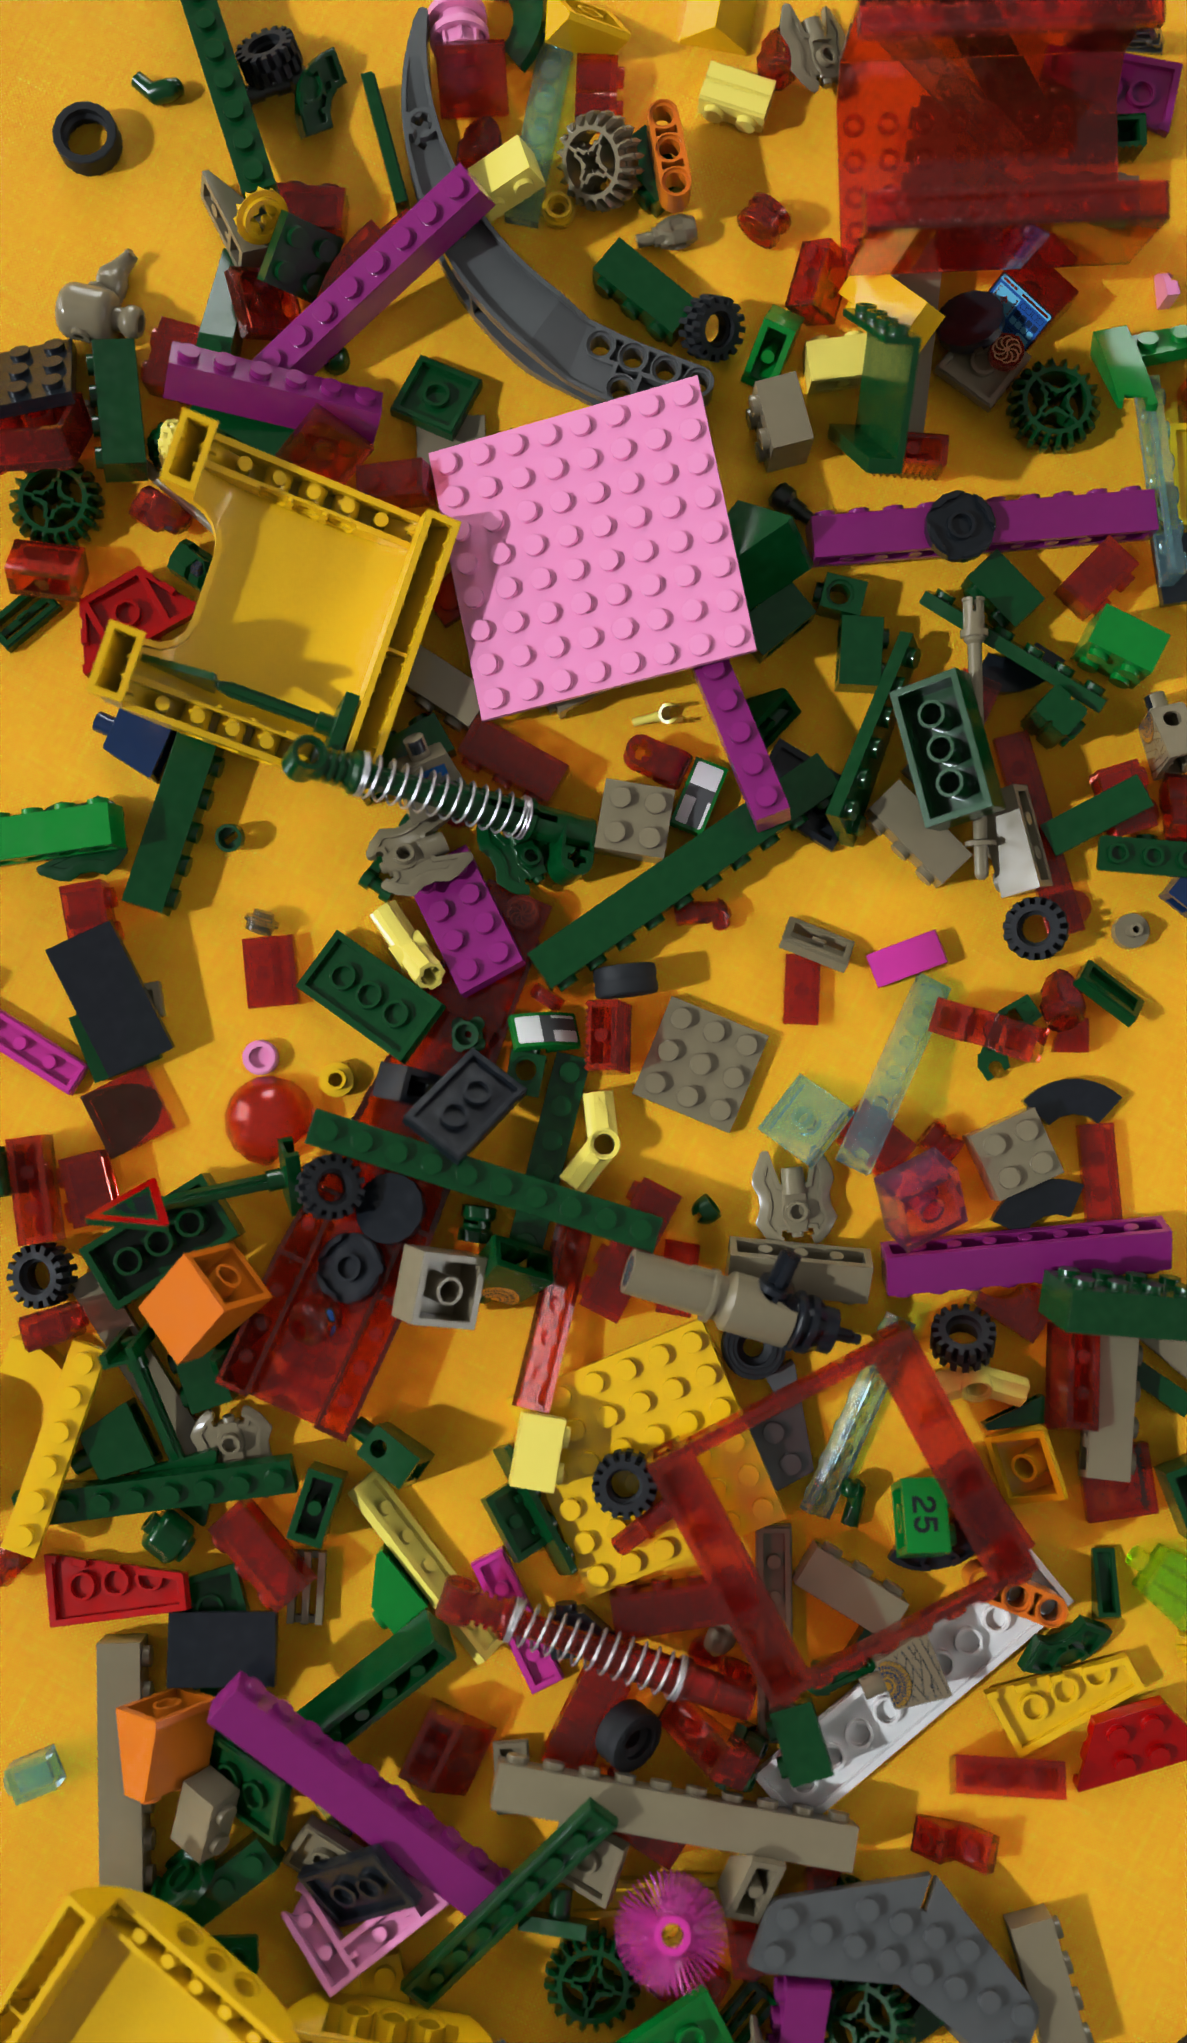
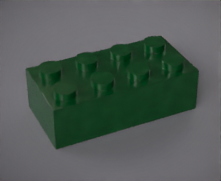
(947, 750)
(135, 1260)
(1115, 1303)

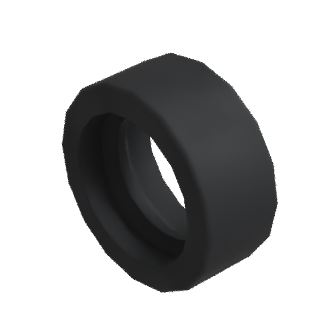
(76, 116)

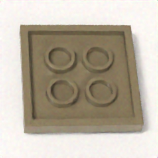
(700, 1064)

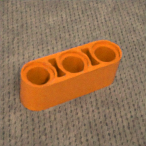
(669, 140)
(1029, 1601)

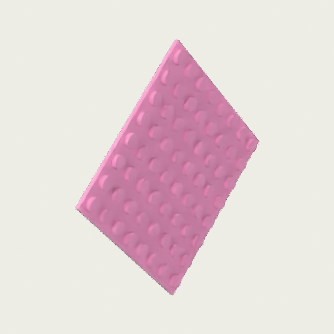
(592, 550)

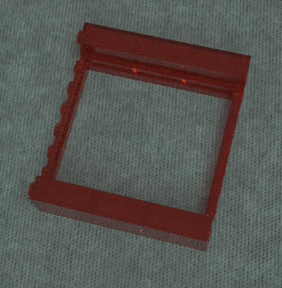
(732, 1572)

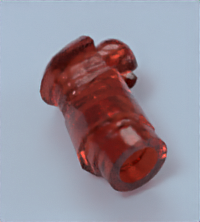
(705, 912)

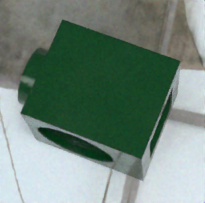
(853, 590)
(534, 1084)

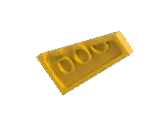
(1054, 1703)

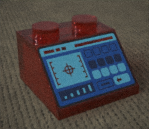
(1032, 301)

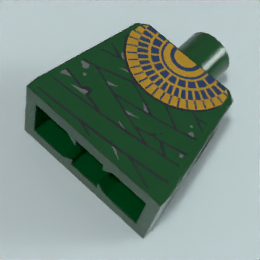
(514, 1270)

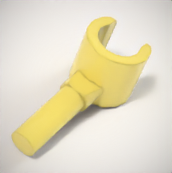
(661, 715)

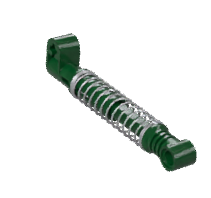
(454, 799)

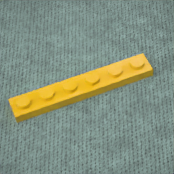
(54, 1449)

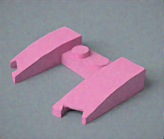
(342, 1959)

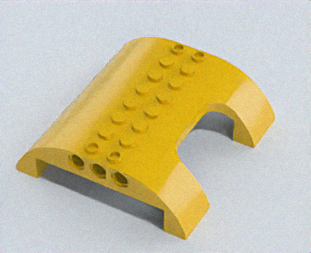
(300, 602)
(135, 1973)

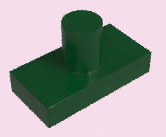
(558, 1919)

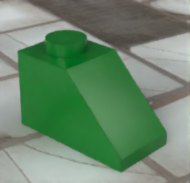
(772, 345)
(394, 1594)

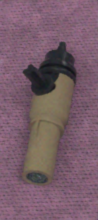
(740, 1303)

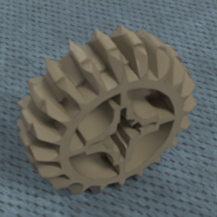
(609, 157)

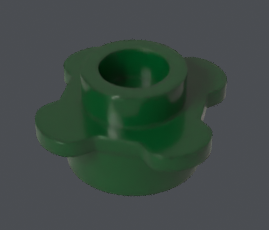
(459, 1037)

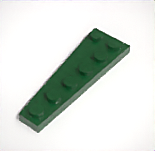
(867, 754)

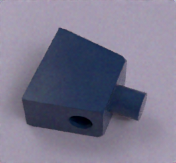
(136, 742)

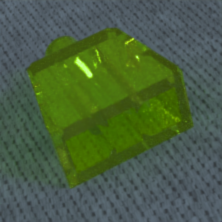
(1162, 1580)

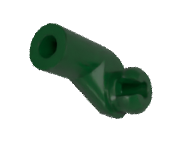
(159, 91)
(855, 1494)

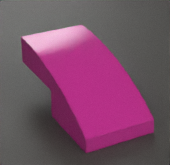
(907, 958)

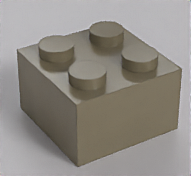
(780, 422)
(634, 821)
(1013, 1154)
(439, 1287)

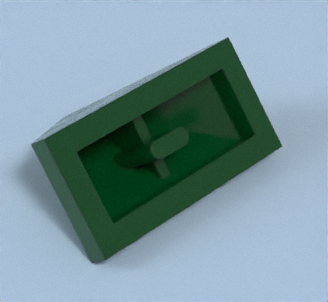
(773, 713)

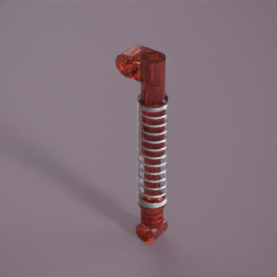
(727, 1690)

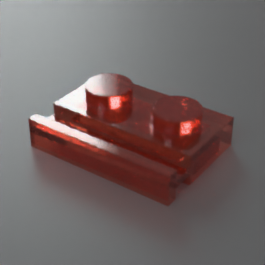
(271, 971)

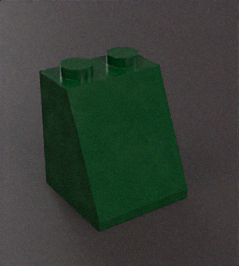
(767, 550)

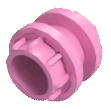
(457, 21)

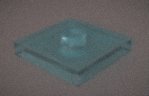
(806, 1120)

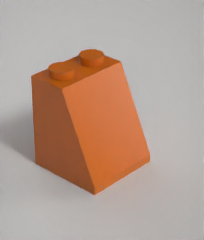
(203, 1300)
(163, 1741)

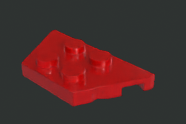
(133, 600)
(1131, 1743)

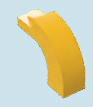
(38, 1368)

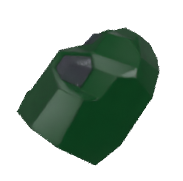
(190, 563)

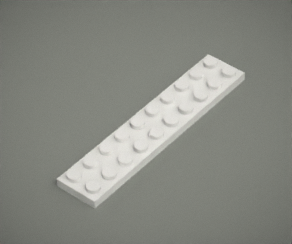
(869, 1731)

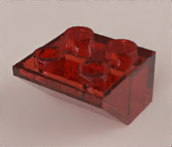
(446, 1750)

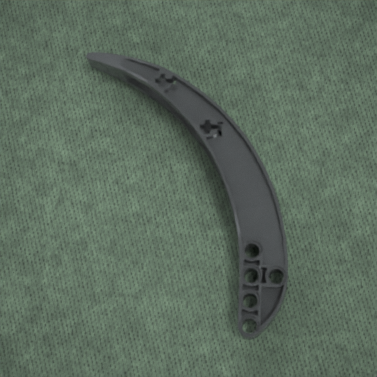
(505, 295)

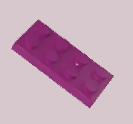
(469, 929)

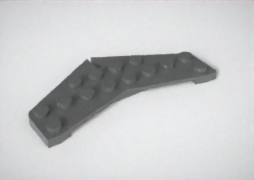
(884, 1936)

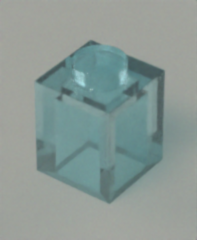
(34, 1775)

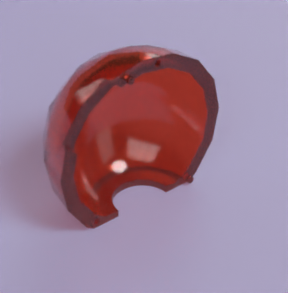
(265, 1112)

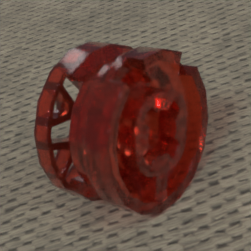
(763, 221)

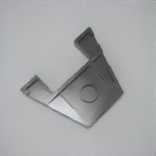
(784, 1437)

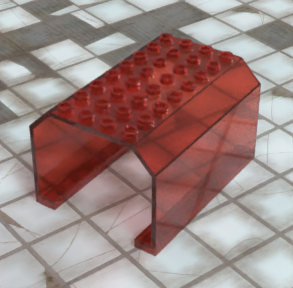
(988, 136)

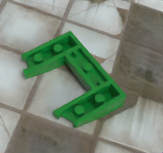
(1124, 359)

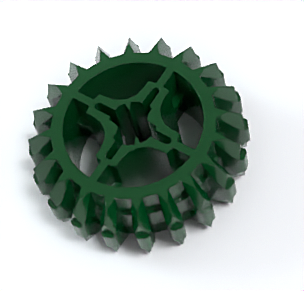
(1039, 385)
(55, 530)
(618, 1988)
(870, 2009)

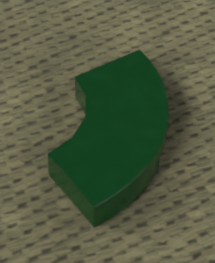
(526, 32)
(315, 93)
(1051, 1652)

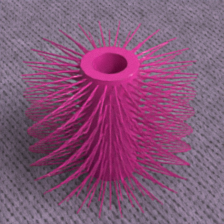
(687, 1939)

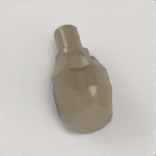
(671, 233)

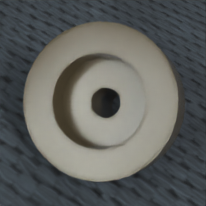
(1123, 933)

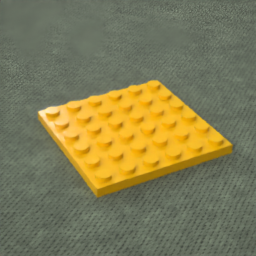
(637, 1403)

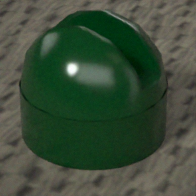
(338, 363)
(226, 831)
(707, 1208)

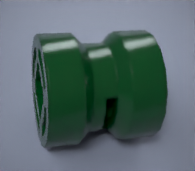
(473, 1231)

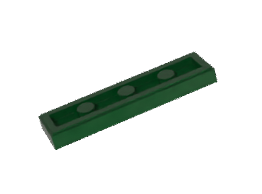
(385, 141)

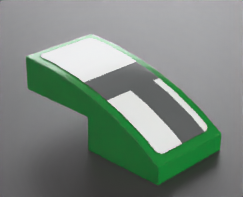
(698, 796)
(544, 1031)

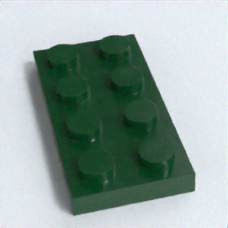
(371, 996)

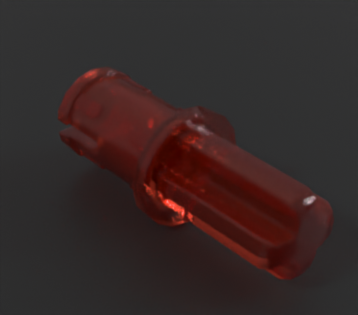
(642, 1528)

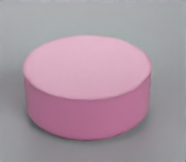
(260, 1057)

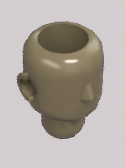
(96, 313)

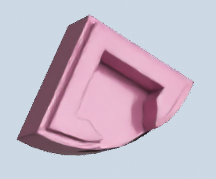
(1165, 290)

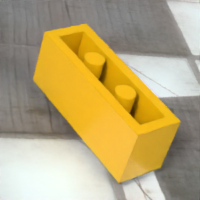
(896, 300)

